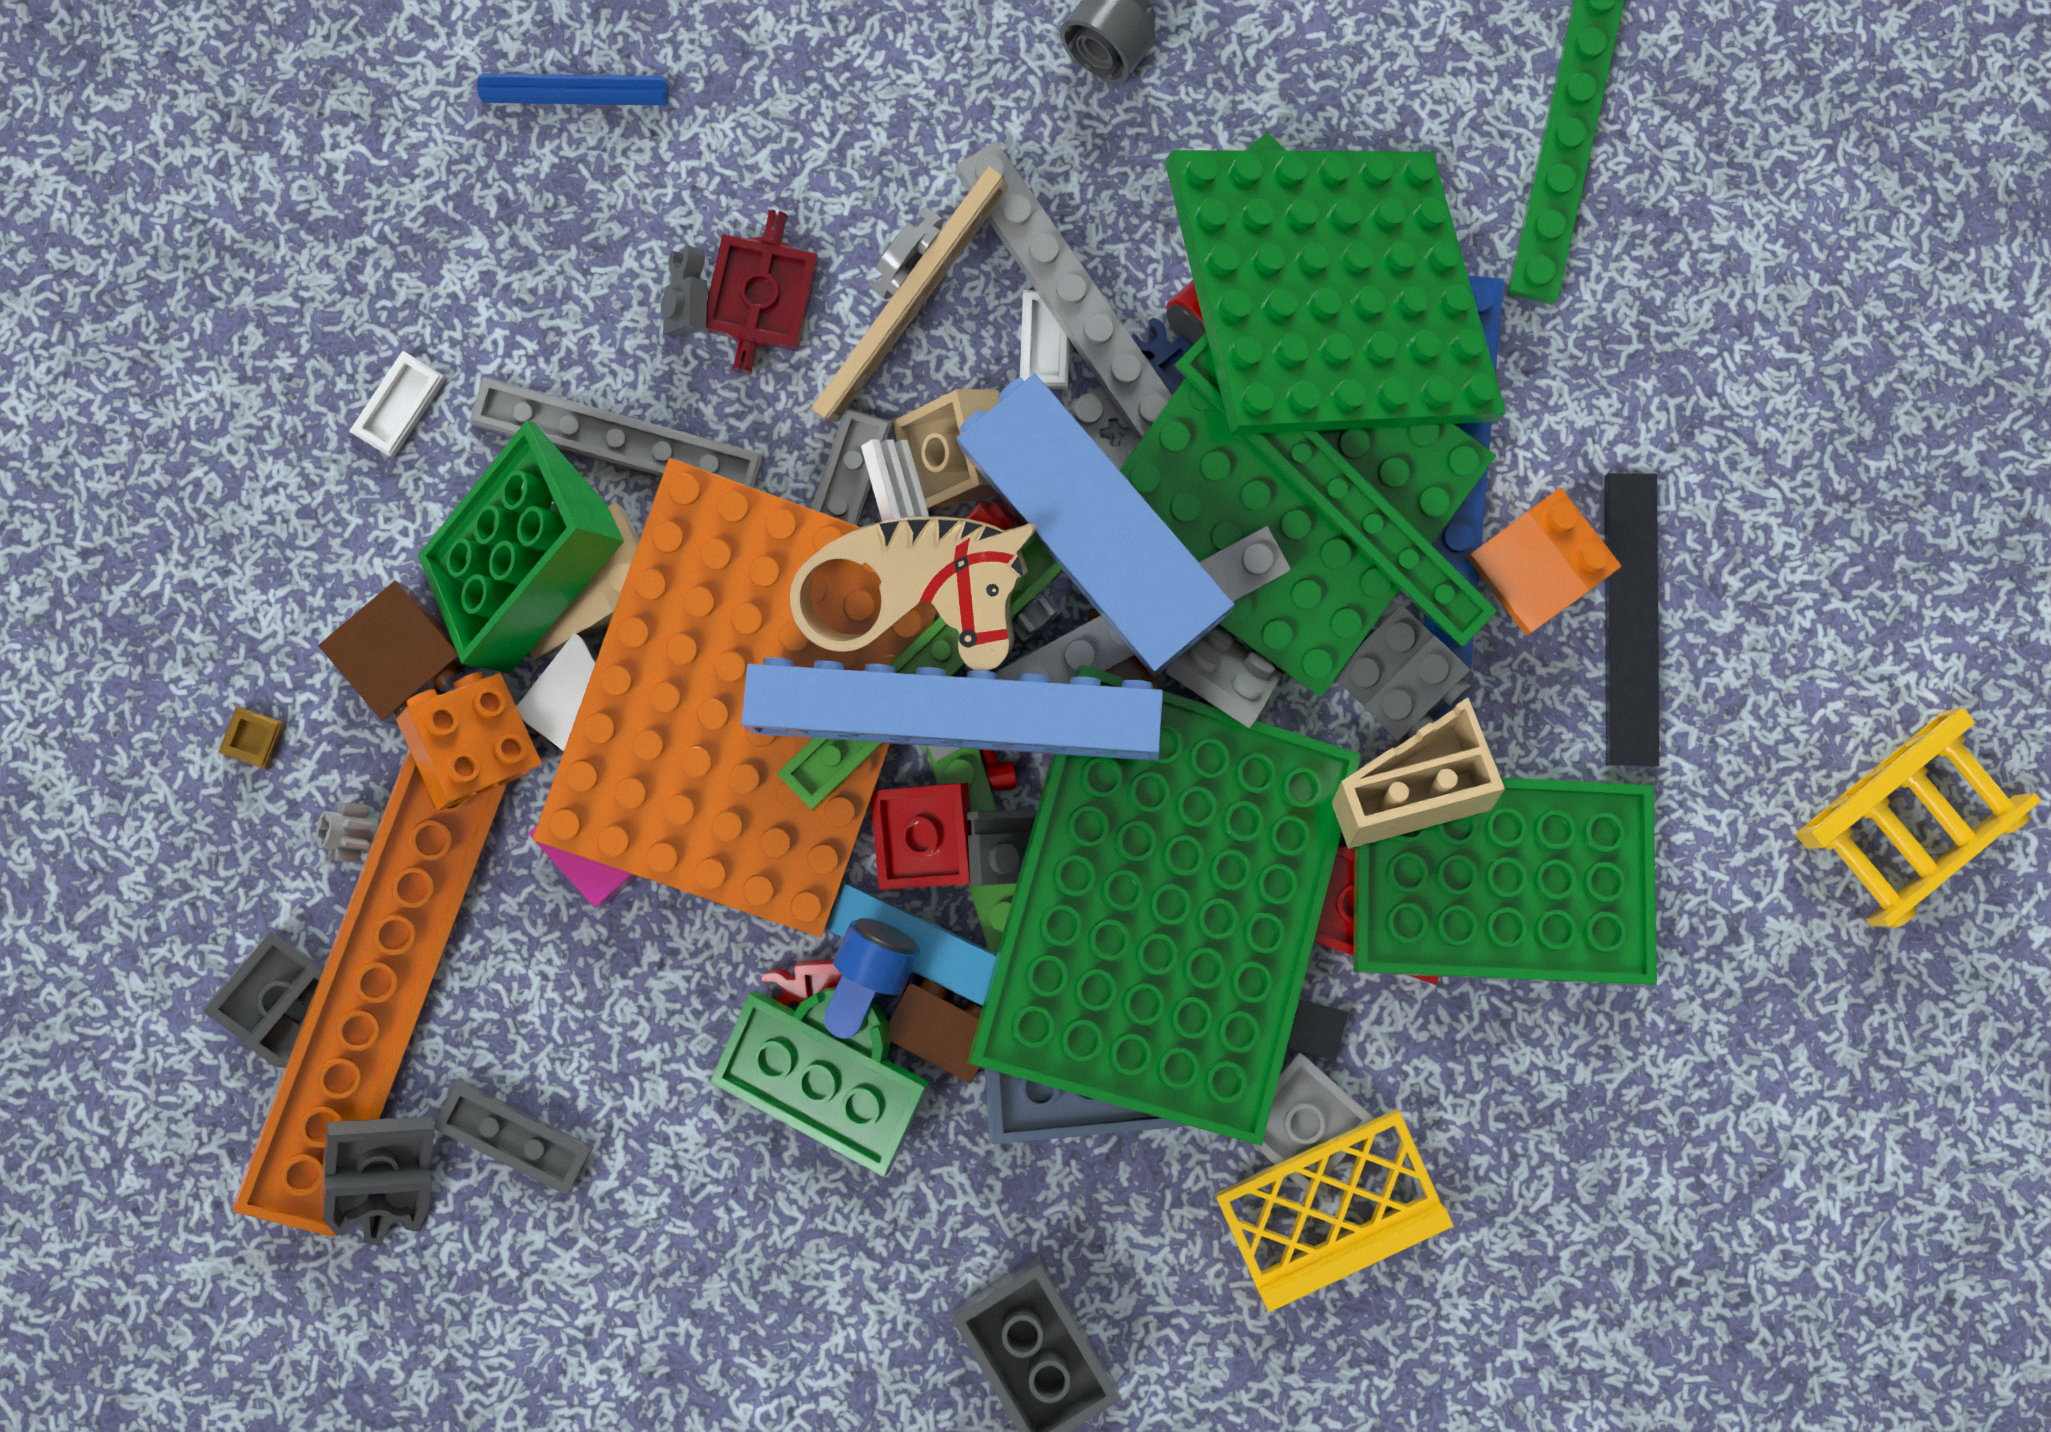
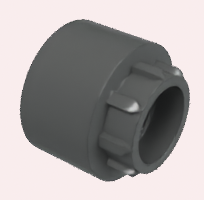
(1106, 30)

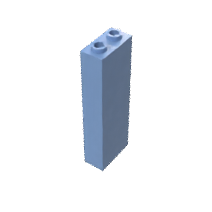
(1094, 523)

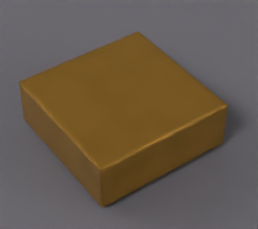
(252, 737)

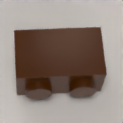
(936, 1028)

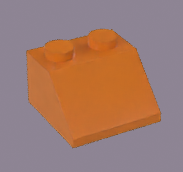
(1543, 561)

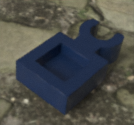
(1164, 354)

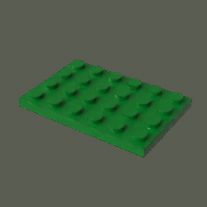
(1529, 891)

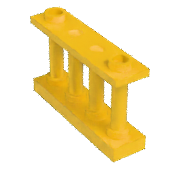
(1870, 800)

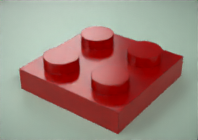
(922, 835)

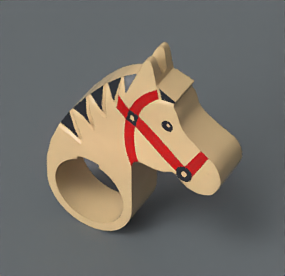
(949, 561)

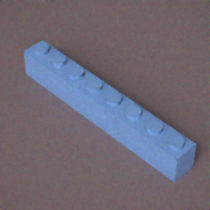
(953, 710)

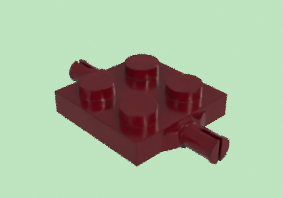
(760, 292)

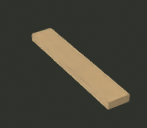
(911, 295)

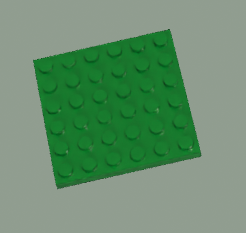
(1332, 290)
(1222, 489)

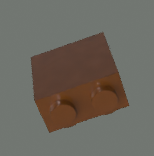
(393, 651)

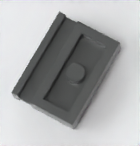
(998, 845)

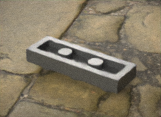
(513, 1137)

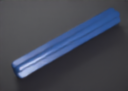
(573, 89)

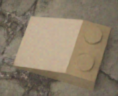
(597, 601)

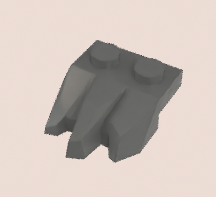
(267, 998)
(377, 1175)

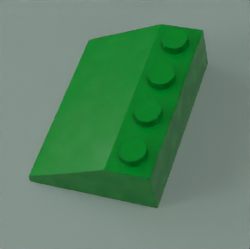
(517, 551)

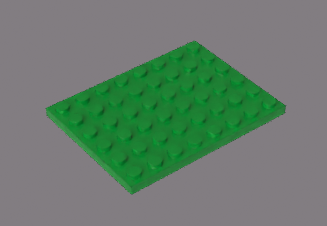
(1168, 920)

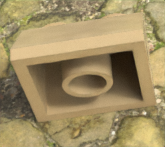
(942, 468)

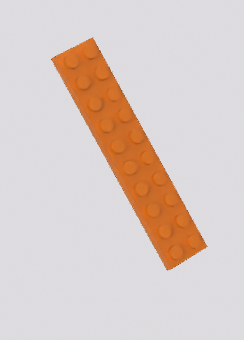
(367, 994)

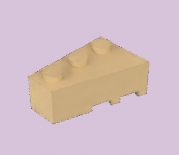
(1422, 782)

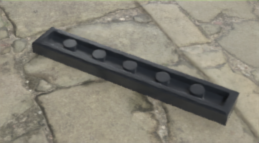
(1632, 621)

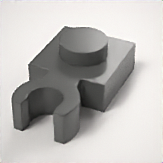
(686, 298)

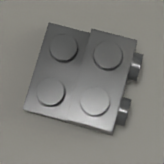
(1404, 675)

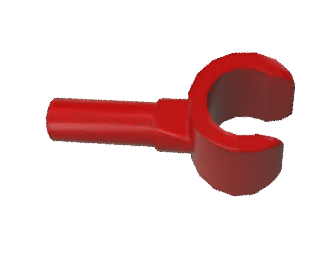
(1000, 775)

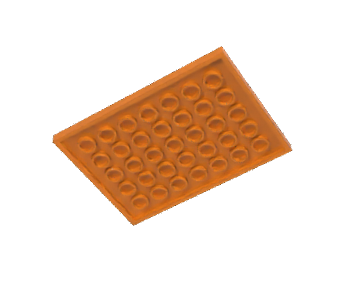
(658, 751)

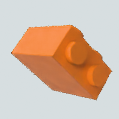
(467, 739)

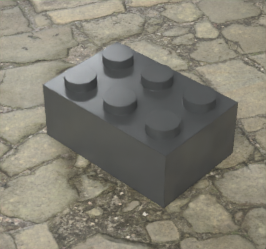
(1035, 1351)

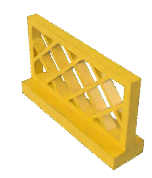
(1352, 1249)

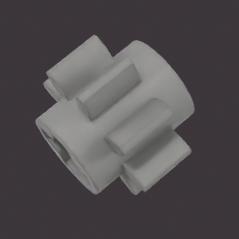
(346, 832)

